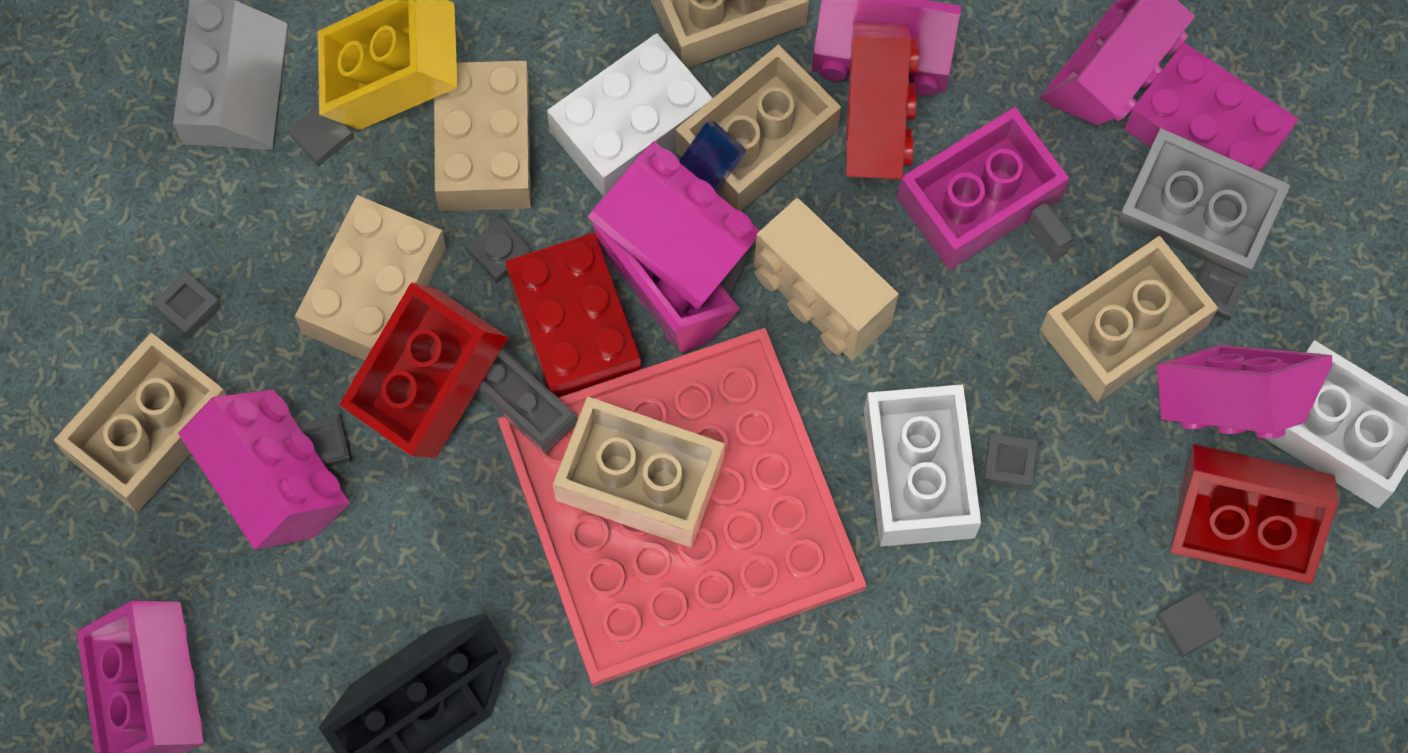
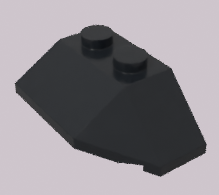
(423, 692)

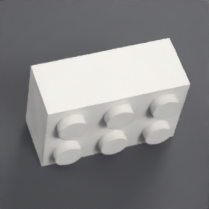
(626, 110)
(1353, 431)
(921, 465)

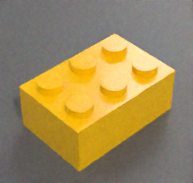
(386, 60)

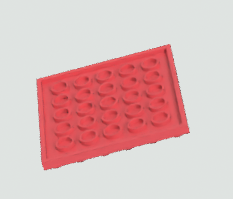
(764, 543)

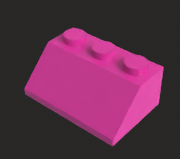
(929, 21)
(1118, 59)
(674, 224)
(676, 316)
(1241, 389)
(140, 680)

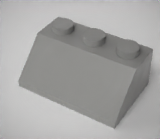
(230, 76)
(1203, 202)

